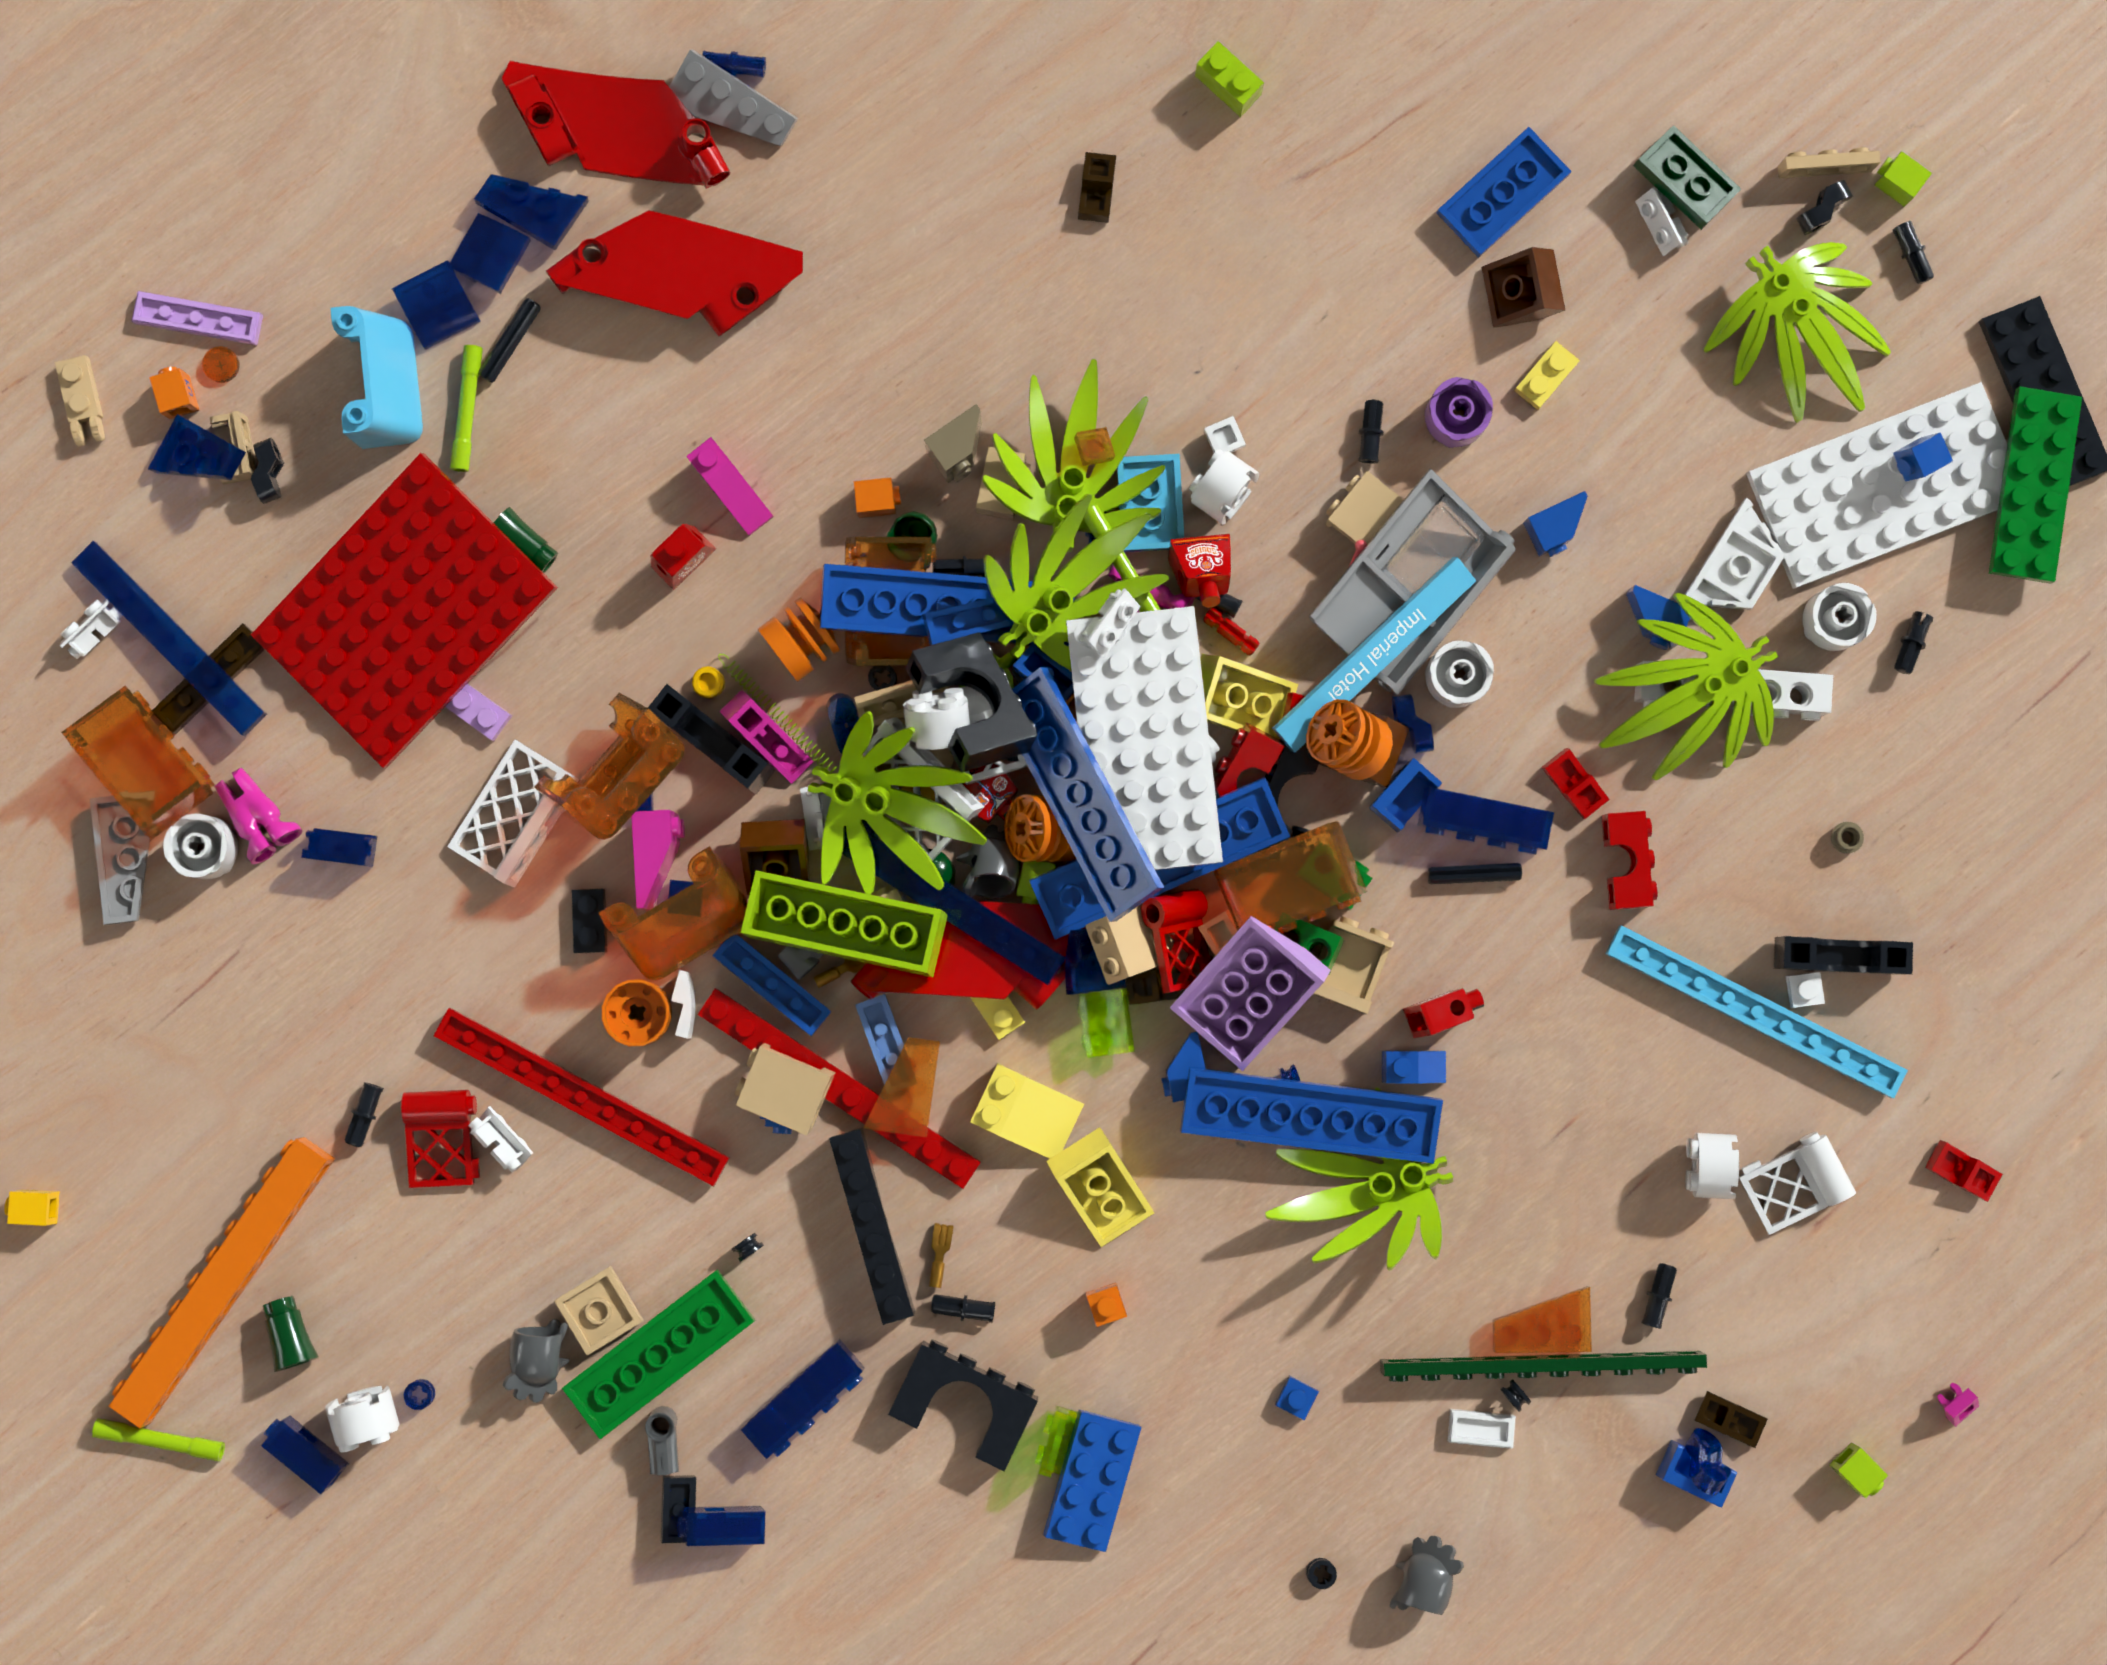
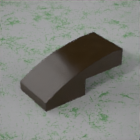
(1097, 187)
(1148, 988)
(1731, 1419)

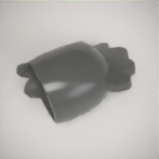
(993, 866)
(535, 1360)
(1427, 1576)

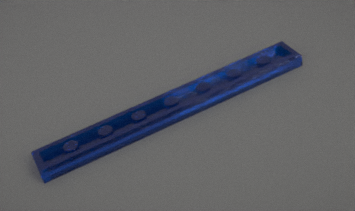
(169, 638)
(967, 914)

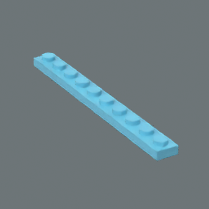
(1756, 1012)

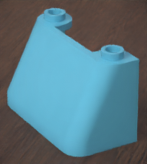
(391, 386)

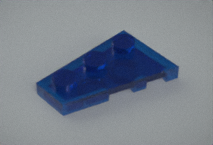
(533, 210)
(195, 453)

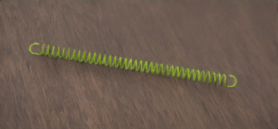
(774, 712)

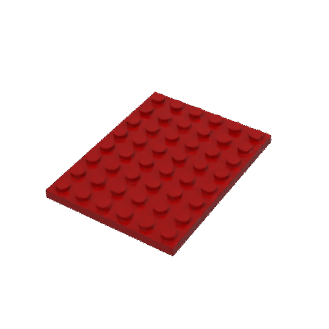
(404, 610)

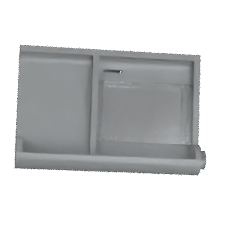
(1420, 540)

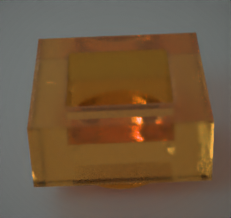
(1094, 446)

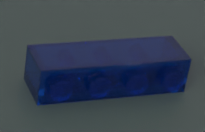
(1485, 819)
(803, 1399)

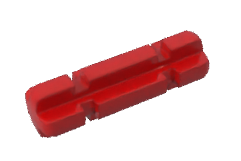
(1231, 631)

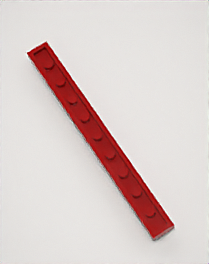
(844, 1090)
(581, 1096)

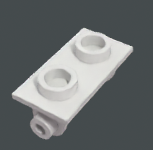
(1666, 232)
(1117, 614)
(81, 636)
(815, 812)
(510, 1149)

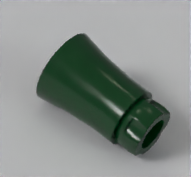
(526, 539)
(287, 1334)

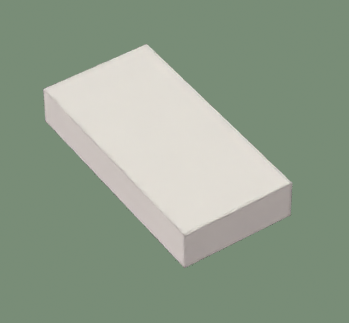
(1481, 1428)

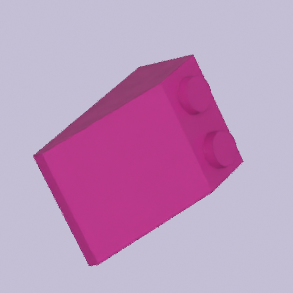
(655, 846)

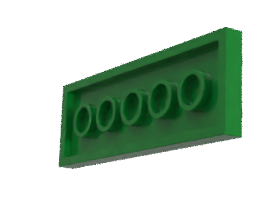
(2035, 485)
(658, 1354)

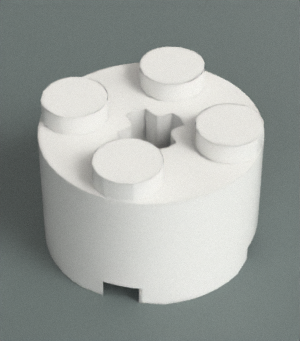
(1223, 486)
(1853, 607)
(1459, 692)
(936, 717)
(214, 860)
(1713, 1165)
(363, 1417)

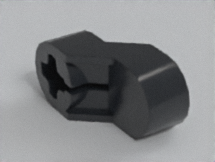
(1826, 202)
(267, 470)

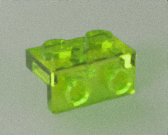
(1106, 1023)
(1059, 1430)

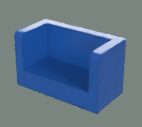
(1404, 795)
(1676, 1468)

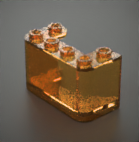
(139, 762)
(622, 775)
(1293, 880)

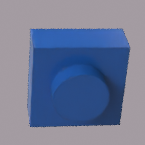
(1296, 1397)

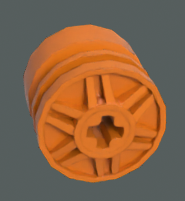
(799, 639)
(1349, 739)
(1034, 832)
(618, 1008)

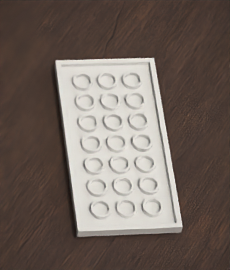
(1851, 501)
(1151, 733)

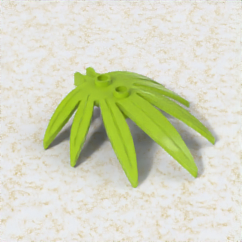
(1792, 299)
(1068, 486)
(1045, 607)
(1721, 677)
(868, 794)
(1391, 1186)

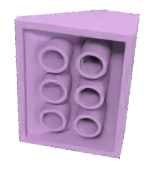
(1250, 991)

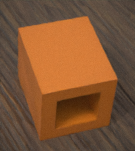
(174, 392)
(876, 497)
(1106, 1304)

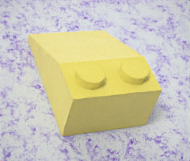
(1242, 695)
(1026, 1112)
(1100, 1187)

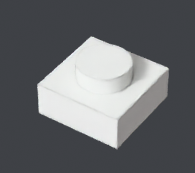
(1225, 436)
(1805, 990)

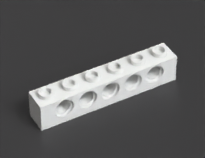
(1814, 688)

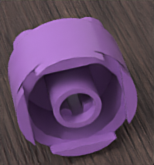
(1458, 394)

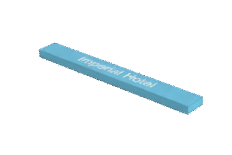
(1378, 649)

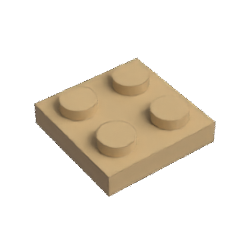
(599, 1310)

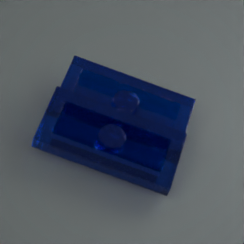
(489, 253)
(436, 304)
(1083, 968)

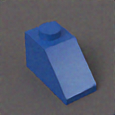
(1555, 525)
(1655, 607)
(1034, 658)
(1413, 1067)
(1177, 1072)

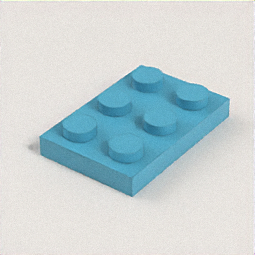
(1162, 494)

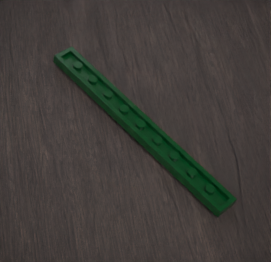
(1557, 1365)

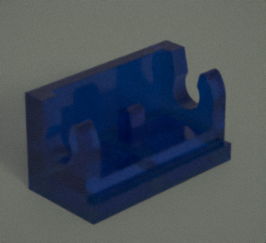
(340, 847)

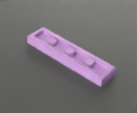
(197, 318)

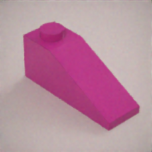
(729, 486)
(766, 736)

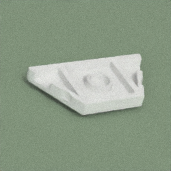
(1738, 563)

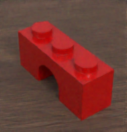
(1250, 750)
(1631, 833)

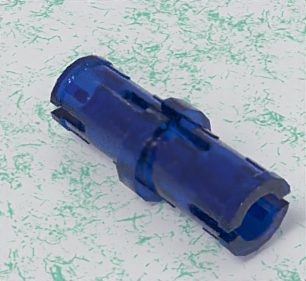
(738, 64)

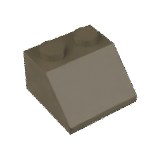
(955, 445)

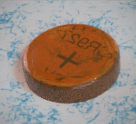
(220, 364)

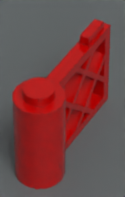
(1171, 914)
(437, 1112)

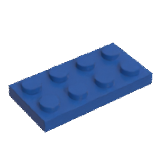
(1503, 192)
(1092, 1480)

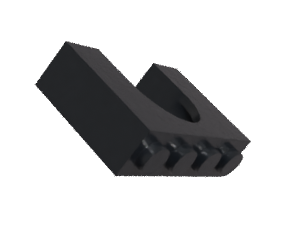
(971, 664)
(711, 739)
(1010, 1403)

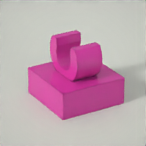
(1961, 1406)

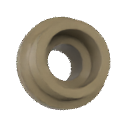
(1856, 833)

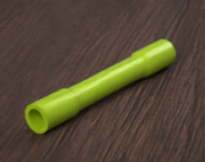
(462, 443)
(1098, 525)
(123, 1432)

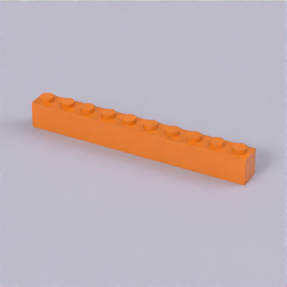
(221, 1282)

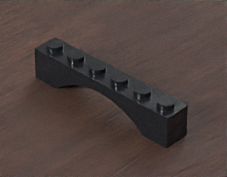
(871, 1226)

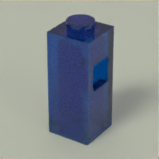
(304, 1453)
(722, 1525)

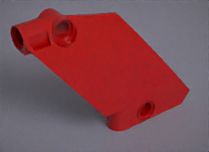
(614, 125)
(680, 268)
(972, 968)

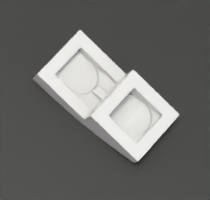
(685, 995)

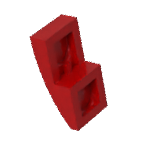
(1575, 783)
(1964, 1170)

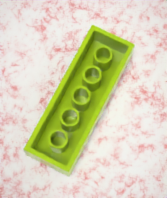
(844, 923)

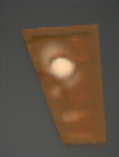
(908, 1092)
(1547, 1327)

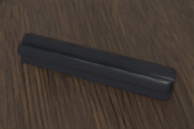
(509, 340)
(1475, 873)

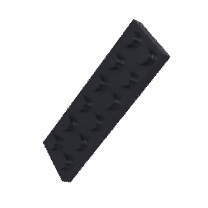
(2032, 357)

